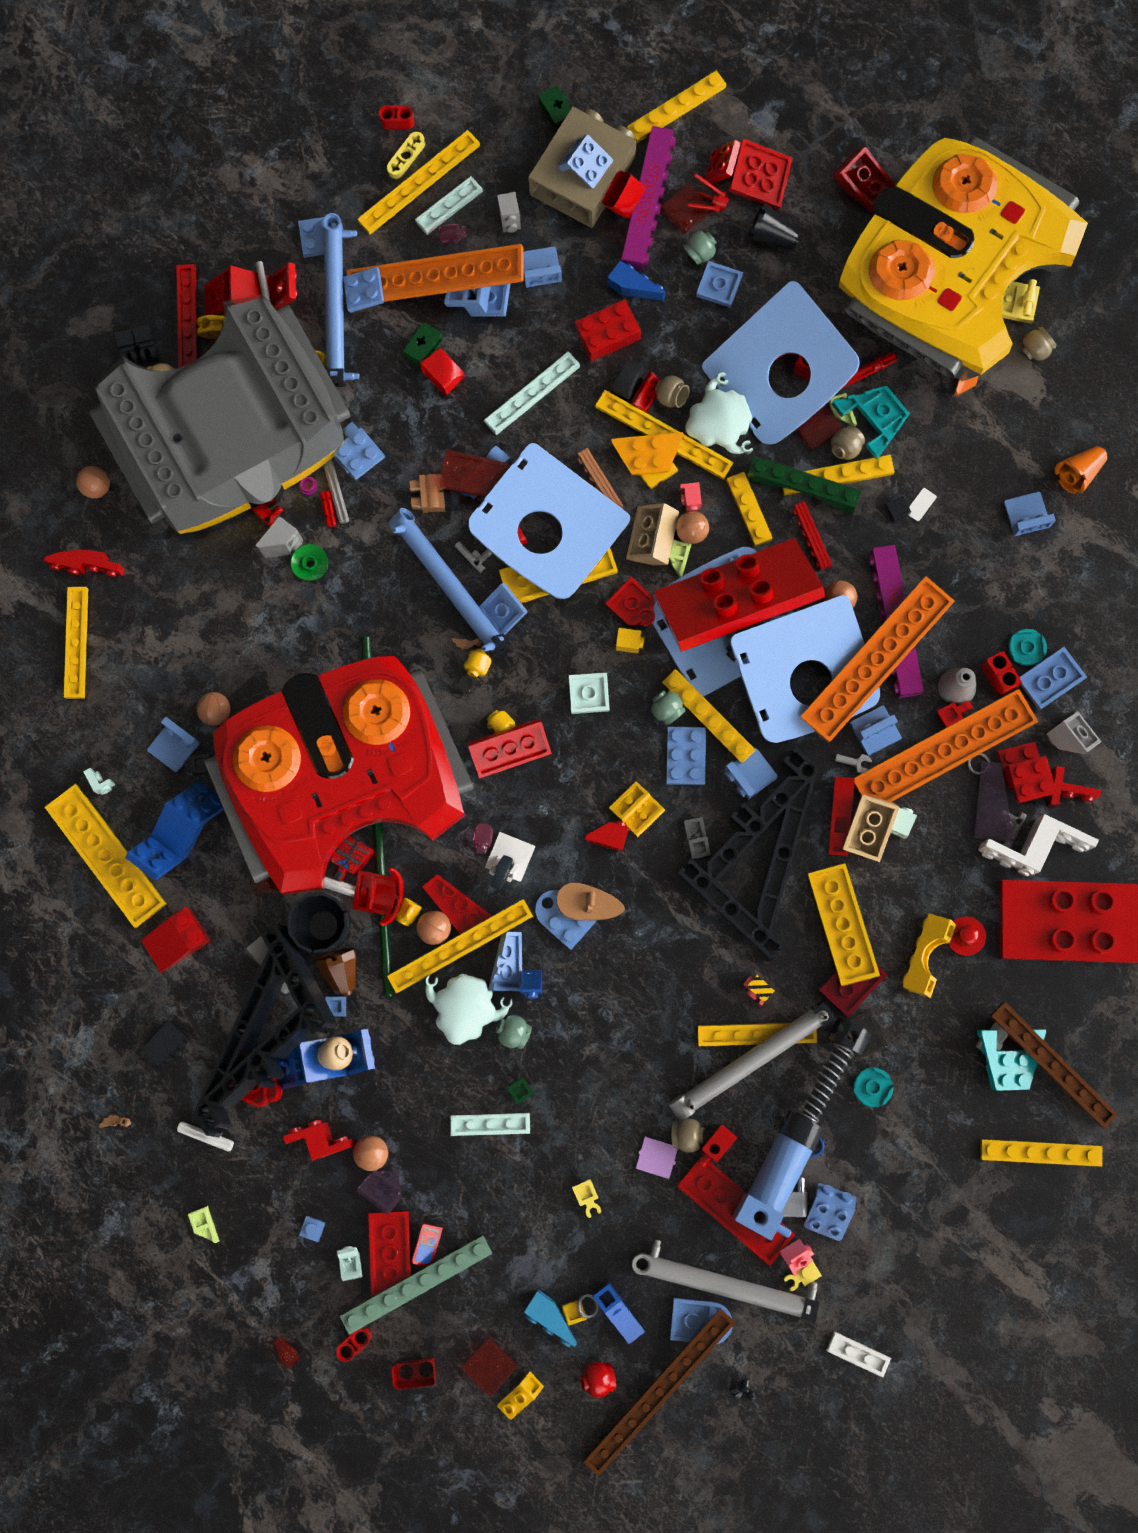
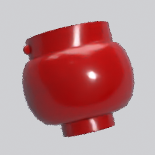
(598, 1379)

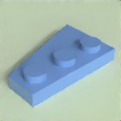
(508, 963)

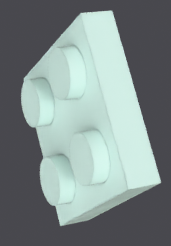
(589, 693)

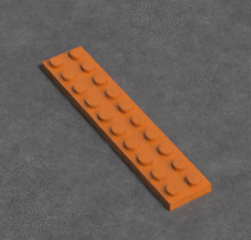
(450, 272)
(877, 659)
(947, 748)

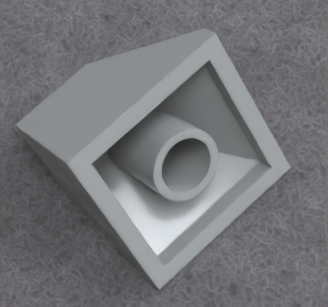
(1074, 735)

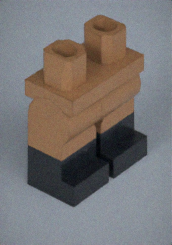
(432, 497)

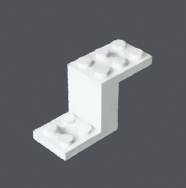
(1038, 845)

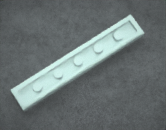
(532, 393)

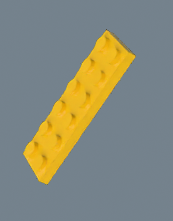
(527, 591)
(843, 925)

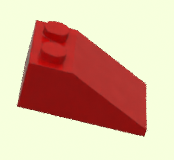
(862, 177)
(175, 939)

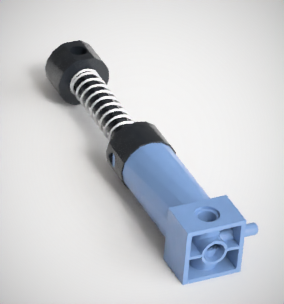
(797, 1140)

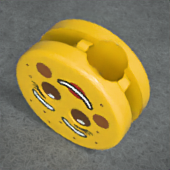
(209, 326)

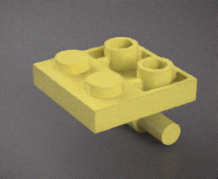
(1020, 301)

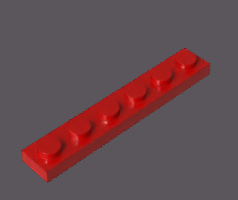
(187, 314)

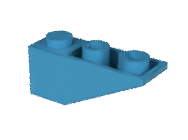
(546, 1312)

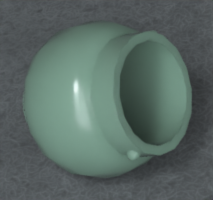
(700, 246)
(667, 706)
(513, 1032)

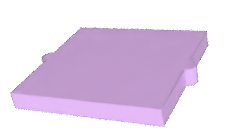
(656, 1157)

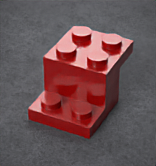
(1026, 772)
(318, 1139)

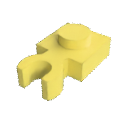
(586, 1194)
(805, 1275)

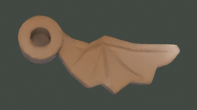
(466, 644)
(114, 1120)

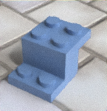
(483, 301)
(357, 452)

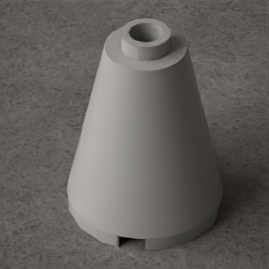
(957, 686)

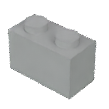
(509, 212)

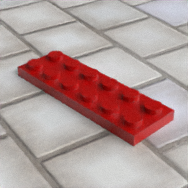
(720, 1198)

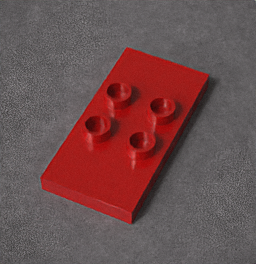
(738, 594)
(1068, 921)

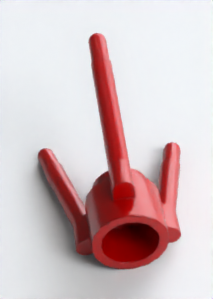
(719, 201)

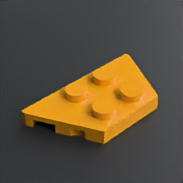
(648, 453)

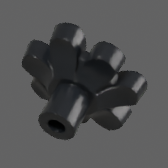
(743, 1391)

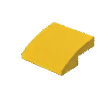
(637, 809)

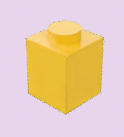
(629, 640)

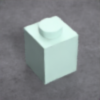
(903, 822)

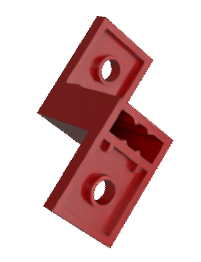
(241, 283)

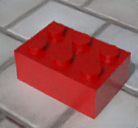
(608, 330)

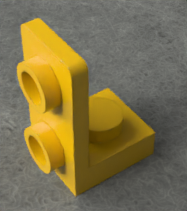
(520, 1396)

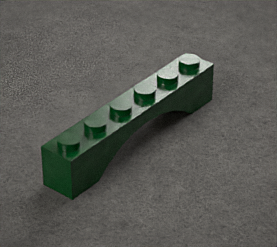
(778, 475)

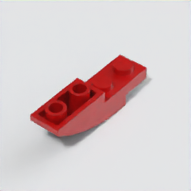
(79, 560)
(841, 814)

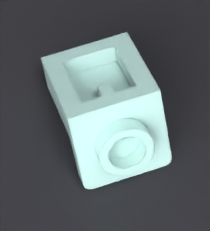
(95, 781)

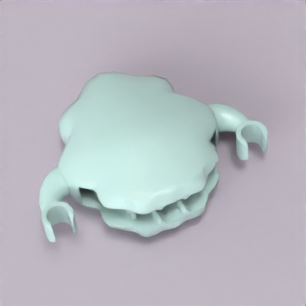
(720, 418)
(464, 1007)

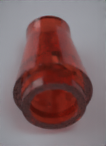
(286, 1353)

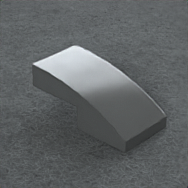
(696, 837)

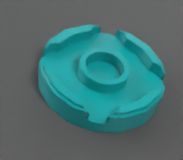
(1027, 647)
(873, 1087)

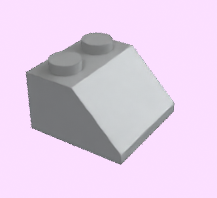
(279, 540)

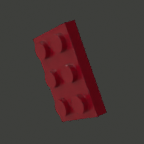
(850, 996)

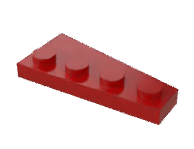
(455, 905)

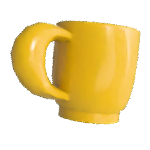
(408, 912)

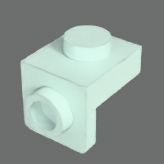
(349, 1263)

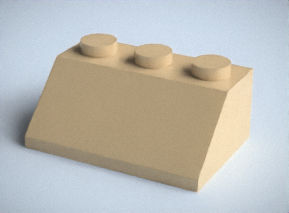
(652, 534)
(871, 827)

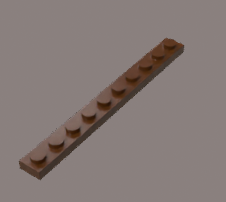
(659, 1391)

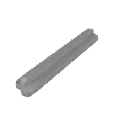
(336, 492)

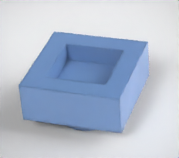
(337, 1006)
(312, 1228)

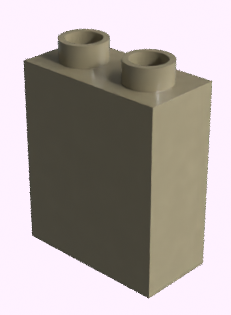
(565, 188)

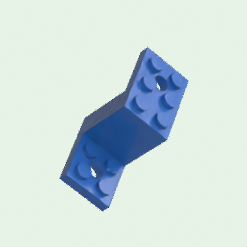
(176, 830)
(303, 1065)

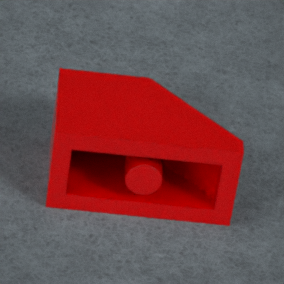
(610, 835)

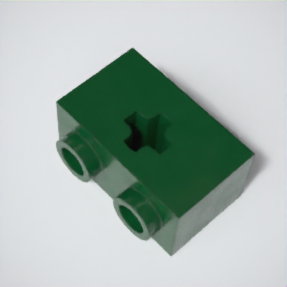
(554, 106)
(422, 334)

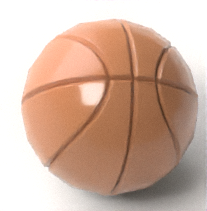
(93, 482)
(692, 527)
(841, 588)
(213, 708)
(433, 927)
(370, 1153)

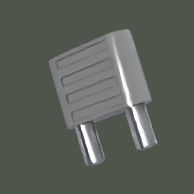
(797, 1202)

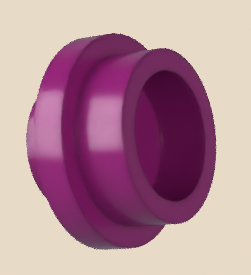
(308, 485)

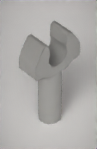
(854, 762)

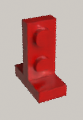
(1069, 790)

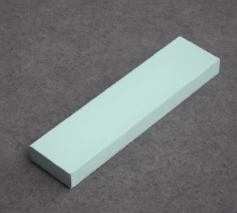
(448, 205)
(490, 1124)

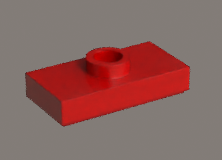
(646, 392)

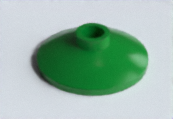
(307, 554)

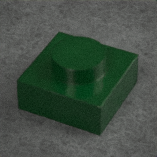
(520, 1090)

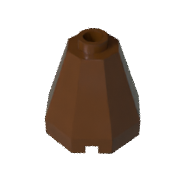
(339, 970)

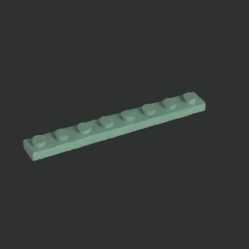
(415, 1284)

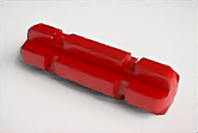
(328, 509)

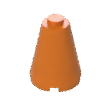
(1080, 469)

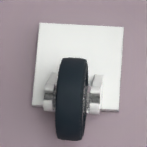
(508, 860)

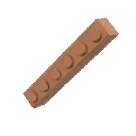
(596, 476)

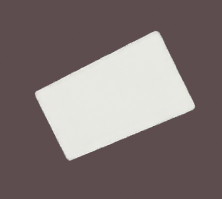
(921, 504)

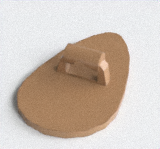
(587, 903)

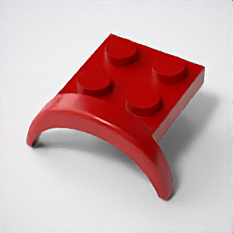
(379, 894)

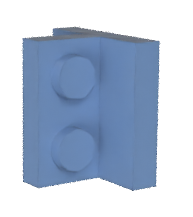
(876, 730)

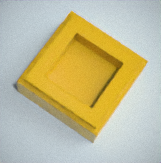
(571, 1313)

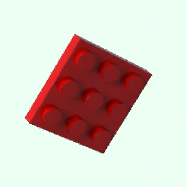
(760, 174)

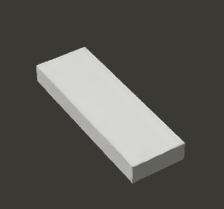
(858, 1354)

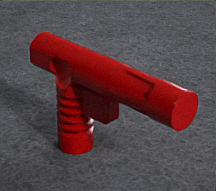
(266, 513)

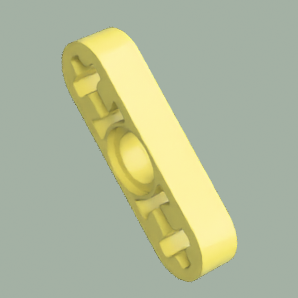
(406, 147)

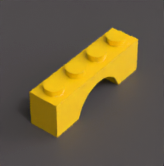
(935, 932)

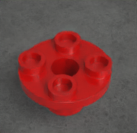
(968, 936)

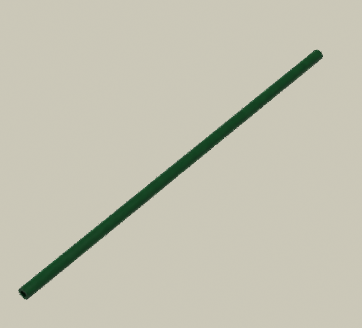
(380, 869)

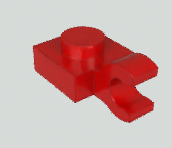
(952, 714)

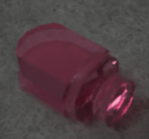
(452, 233)
(483, 838)

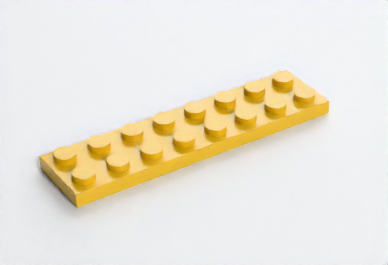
(105, 855)

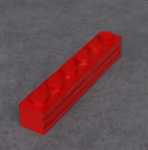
(812, 536)

